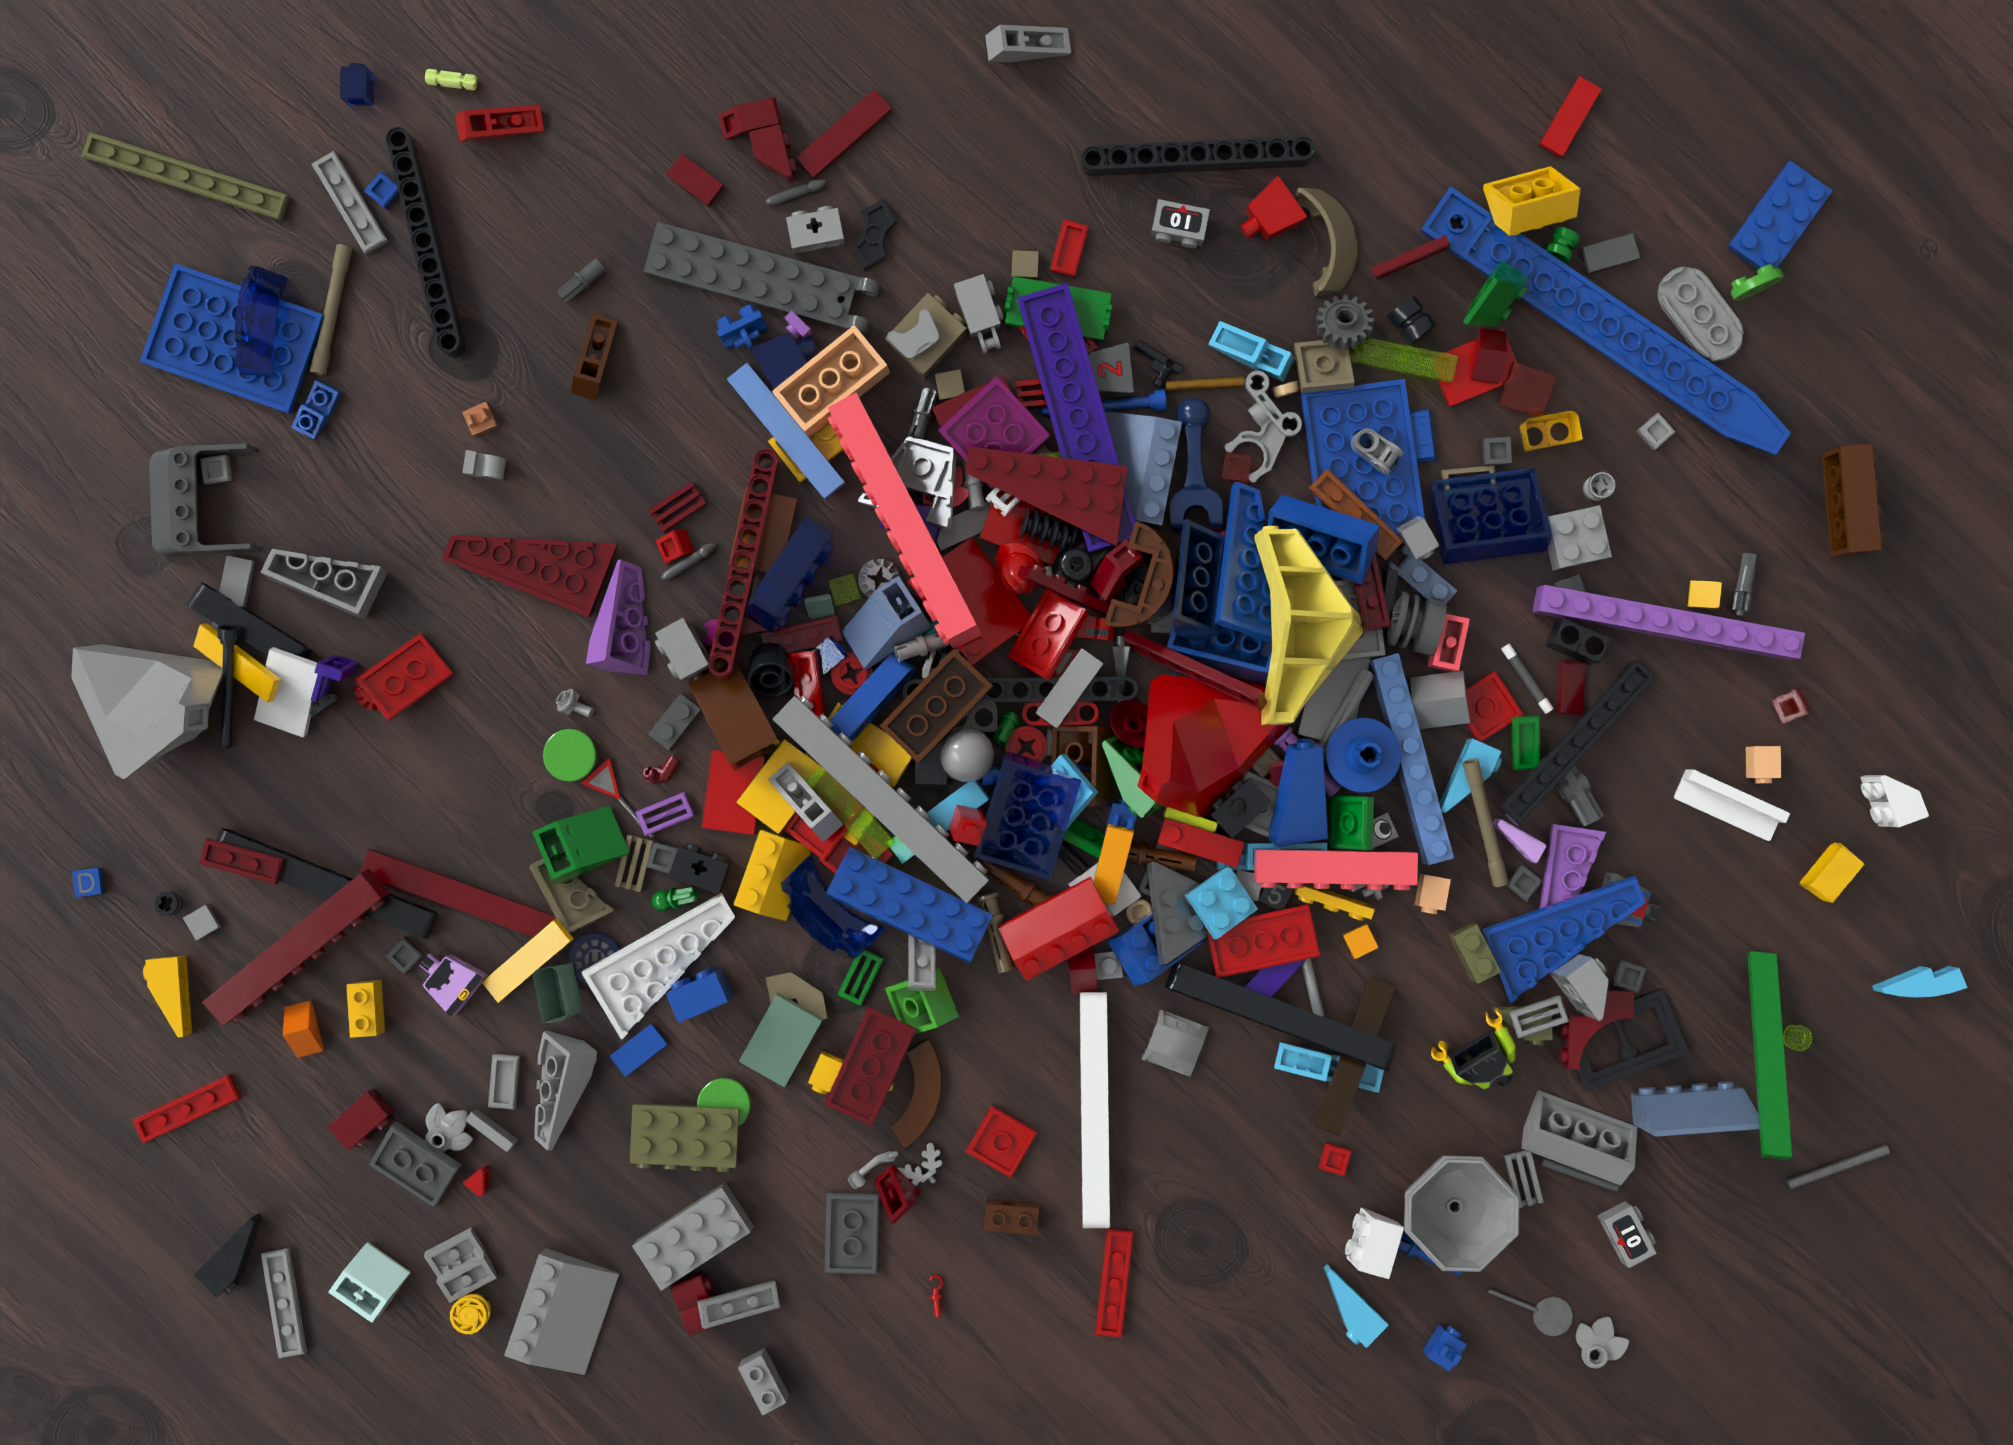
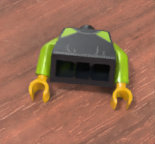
(1483, 1060)

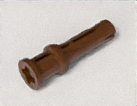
(1142, 853)
(1026, 890)

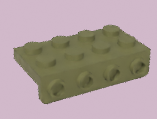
(684, 1136)

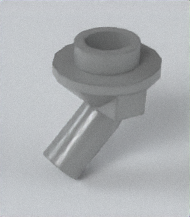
(568, 702)

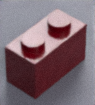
(361, 1119)

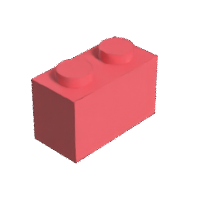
(1450, 645)

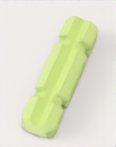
(451, 79)

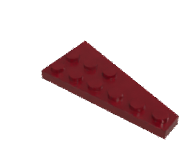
(1069, 489)
(550, 569)

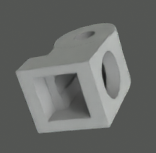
(483, 466)

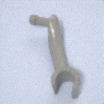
(857, 1178)

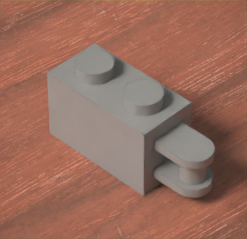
(979, 310)

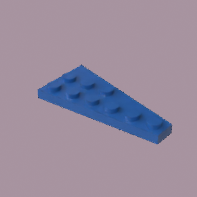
(1243, 586)
(1549, 937)

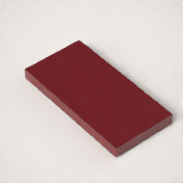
(870, 1066)

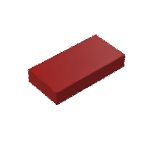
(1069, 248)

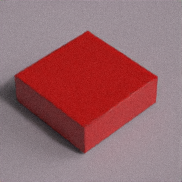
(1334, 1159)

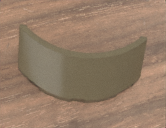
(1341, 238)

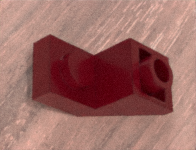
(749, 117)
(1115, 566)

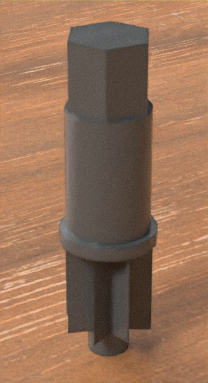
(1745, 583)

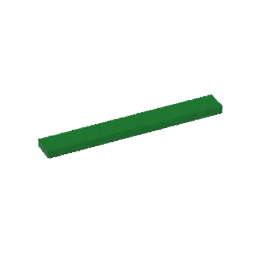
(1769, 1056)

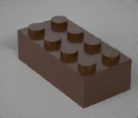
(1852, 500)
(936, 706)

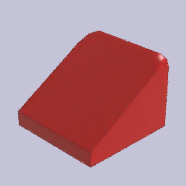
(675, 545)

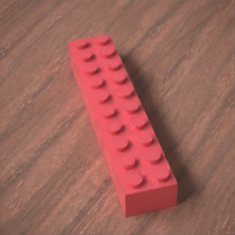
(900, 515)

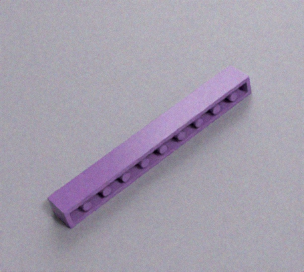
(1668, 622)

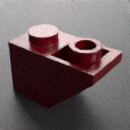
(771, 153)

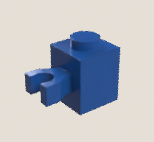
(1121, 815)
(1445, 1347)

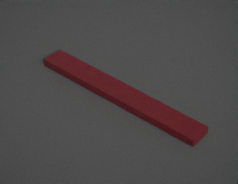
(456, 894)

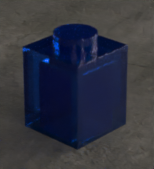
(356, 85)

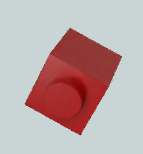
(967, 825)

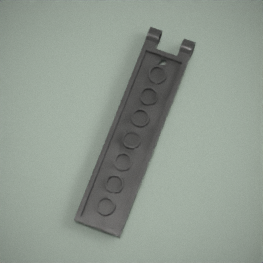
(757, 276)

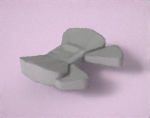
(927, 668)

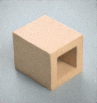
(1763, 763)
(1432, 893)

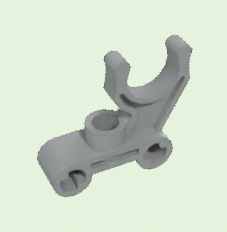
(1270, 421)

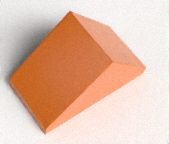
(302, 1029)

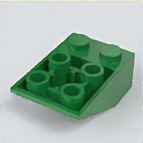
(580, 844)

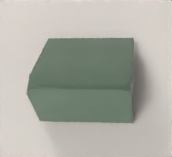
(820, 606)

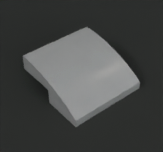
(460, 1265)

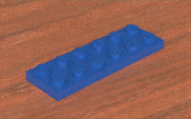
(909, 905)

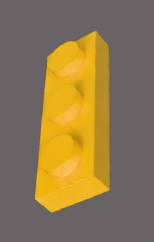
(1335, 901)

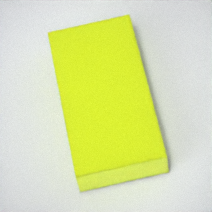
(1190, 819)

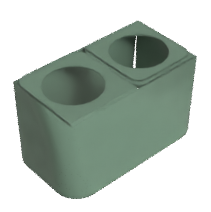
(552, 1001)

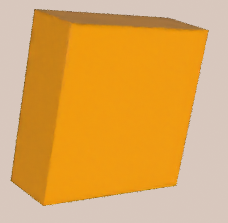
(1360, 941)

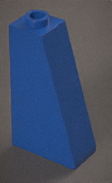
(1300, 799)

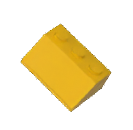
(1532, 200)
(769, 865)

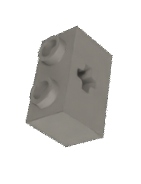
(829, 232)
(763, 1381)

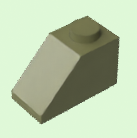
(1535, 1038)

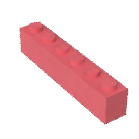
(1335, 867)

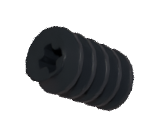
(1047, 530)

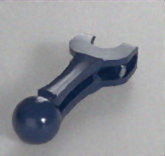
(1195, 415)

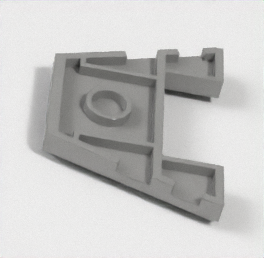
(929, 471)

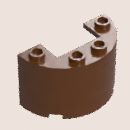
(1159, 586)

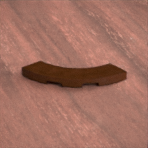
(925, 1095)

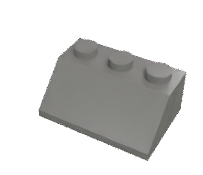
(1583, 984)

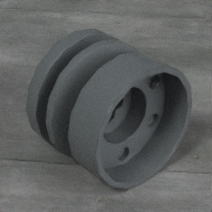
(1416, 623)

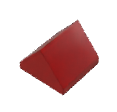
(479, 1181)

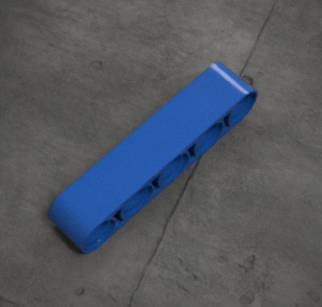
(872, 697)

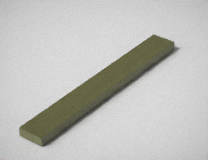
(185, 176)

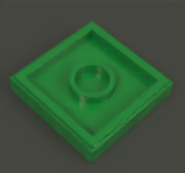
(1351, 823)

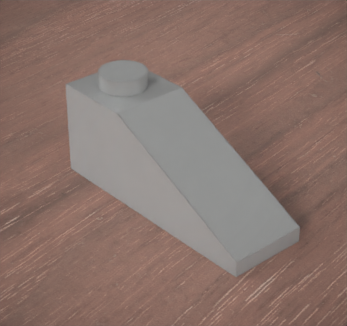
(1025, 43)
(805, 802)

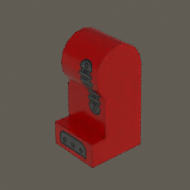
(1095, 629)

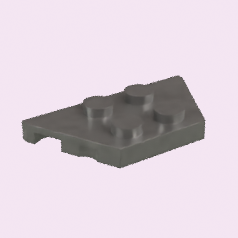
(1174, 918)

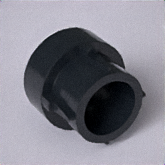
(770, 670)

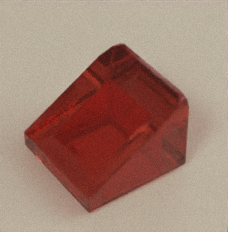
(1791, 705)

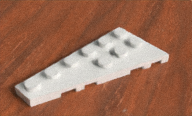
(645, 969)

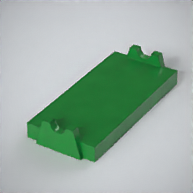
(1091, 306)

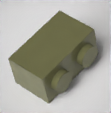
(1474, 953)

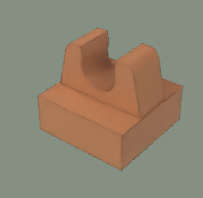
(480, 419)

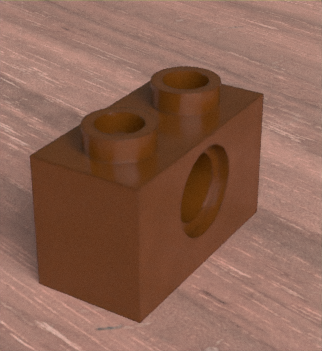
(1011, 1216)

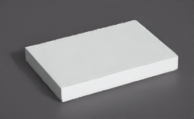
(293, 698)

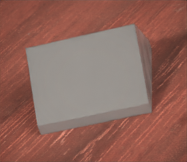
(1440, 700)

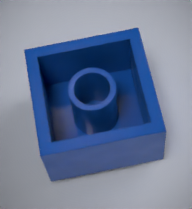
(699, 995)

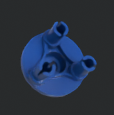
(1350, 768)

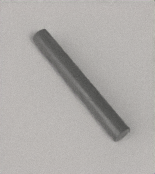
(1567, 1170)

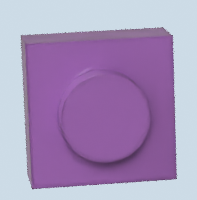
(796, 326)

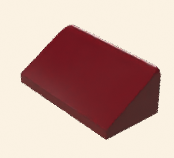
(1570, 688)

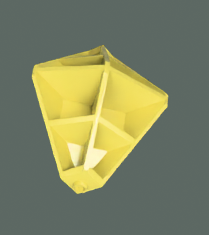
(1308, 620)

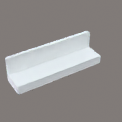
(1729, 804)

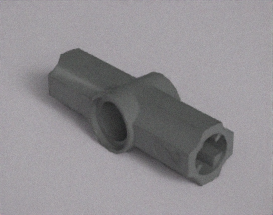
(1576, 791)

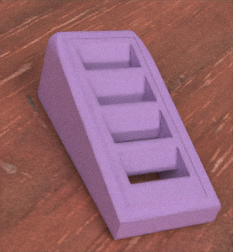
(1524, 843)

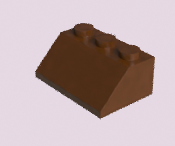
(1085, 747)

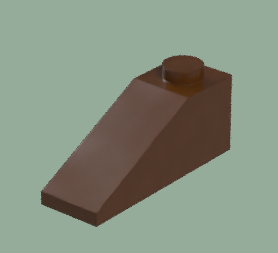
(593, 357)

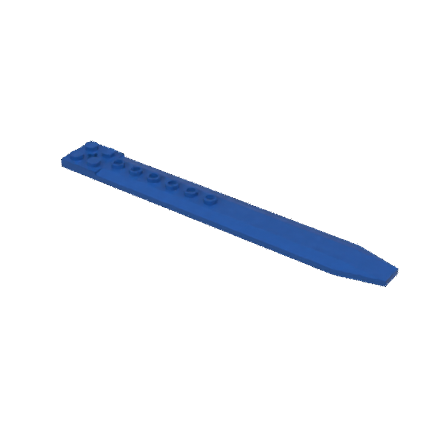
(1610, 326)

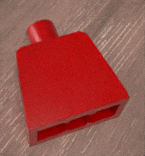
(1273, 212)

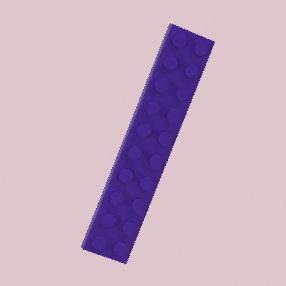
(1070, 388)

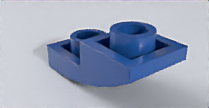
(317, 410)

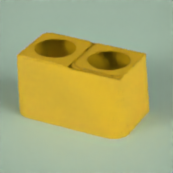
(1568, 418)
(1832, 872)

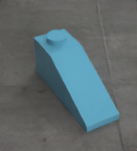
(1457, 785)
(1358, 1316)

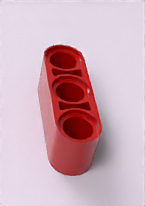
(1072, 719)

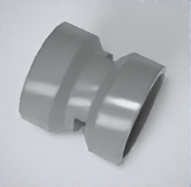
(1602, 482)

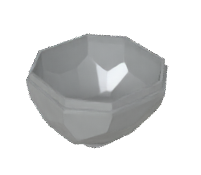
(1479, 1226)

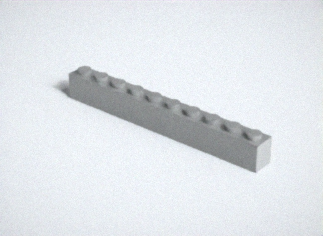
(881, 798)

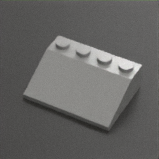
(561, 1313)

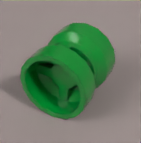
(1563, 243)

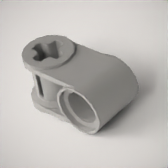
(1377, 451)

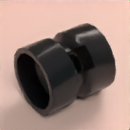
(1412, 321)

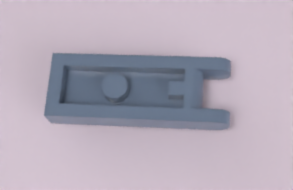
(1422, 578)

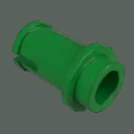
(1006, 727)

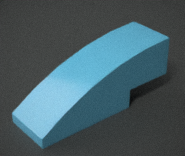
(1252, 351)
(1923, 982)

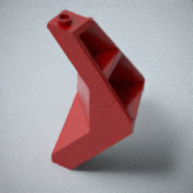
(1198, 743)

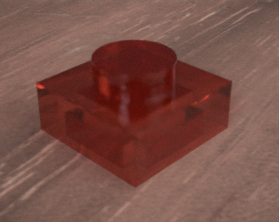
(1236, 467)

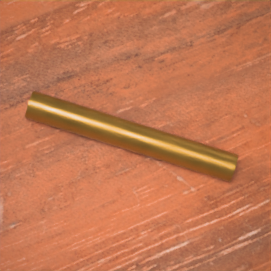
(1209, 383)

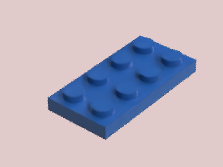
(1779, 217)

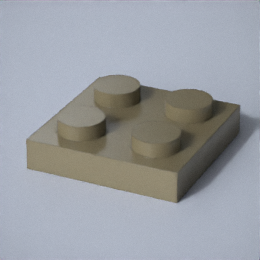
(1322, 367)

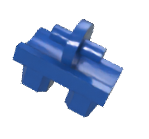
(743, 330)

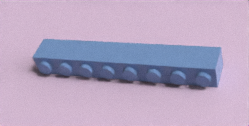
(1414, 766)

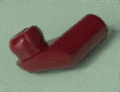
(661, 773)

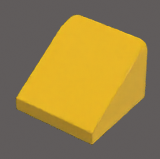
(1704, 594)

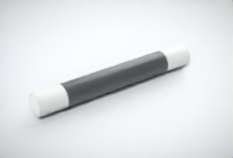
(1527, 678)

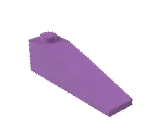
(619, 632)

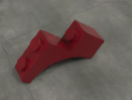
(1580, 1029)

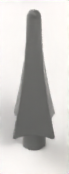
(1121, 656)

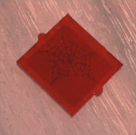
(1527, 389)

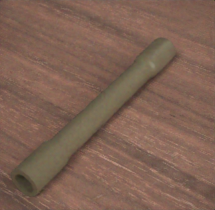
(322, 350)
(1495, 862)

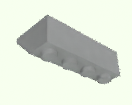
(1580, 1138)

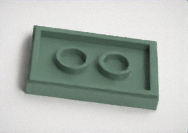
(781, 1039)

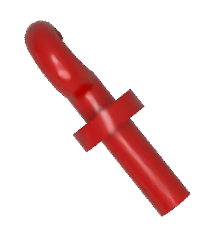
(937, 1296)

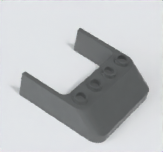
(175, 500)

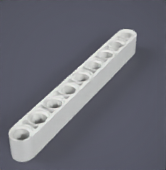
(1094, 1110)

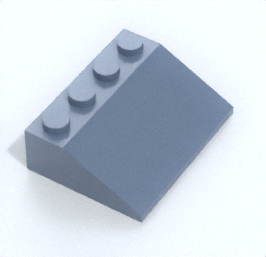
(1149, 451)
(1693, 1109)

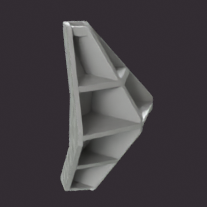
(143, 701)

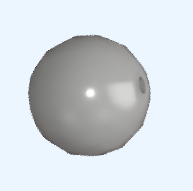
(966, 755)

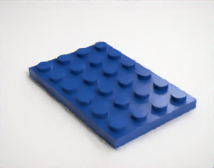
(197, 337)
(1333, 420)

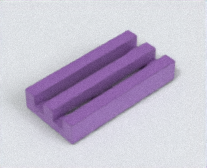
(685, 805)

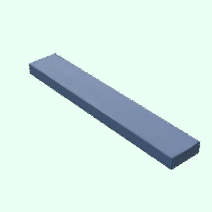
(786, 431)

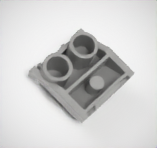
(1175, 1043)

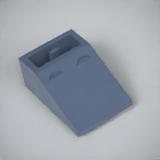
(883, 622)

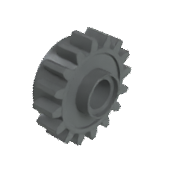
(1344, 323)

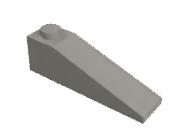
(565, 1074)

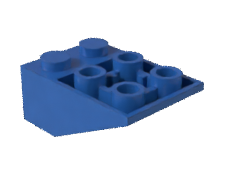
(1138, 953)

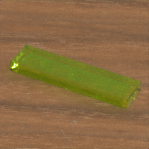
(1405, 359)
(850, 813)

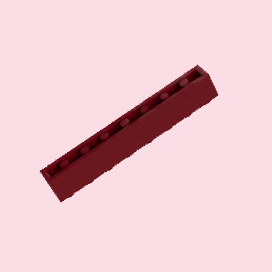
(296, 947)

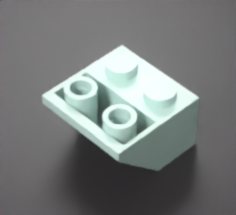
(369, 1282)

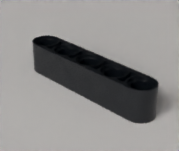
(253, 628)

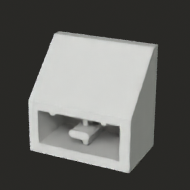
(1892, 801)
(1374, 1243)

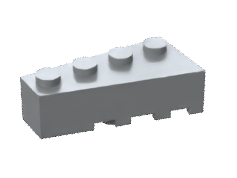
(337, 583)

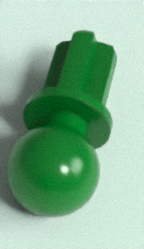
(673, 898)

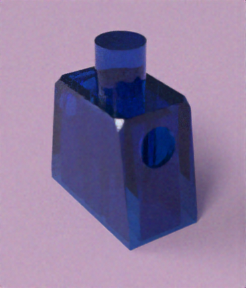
(782, 357)

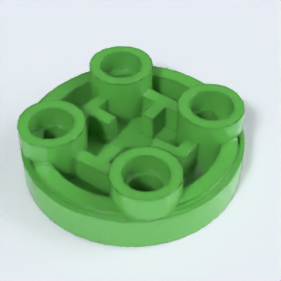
(1766, 278)
(570, 755)
(726, 1093)

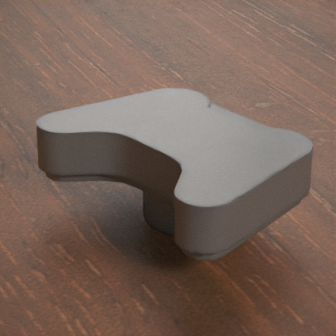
(917, 339)

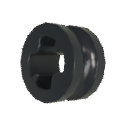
(160, 901)

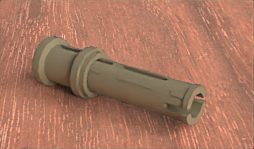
(989, 903)

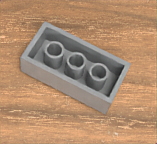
(693, 1236)

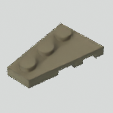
(570, 901)

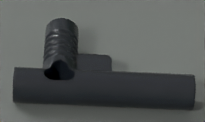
(1159, 362)

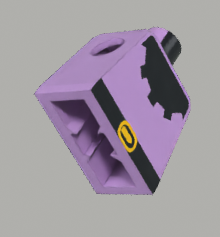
(451, 981)

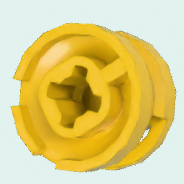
(470, 1313)

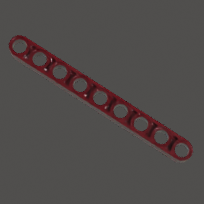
(744, 551)

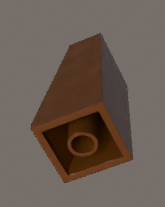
(734, 715)

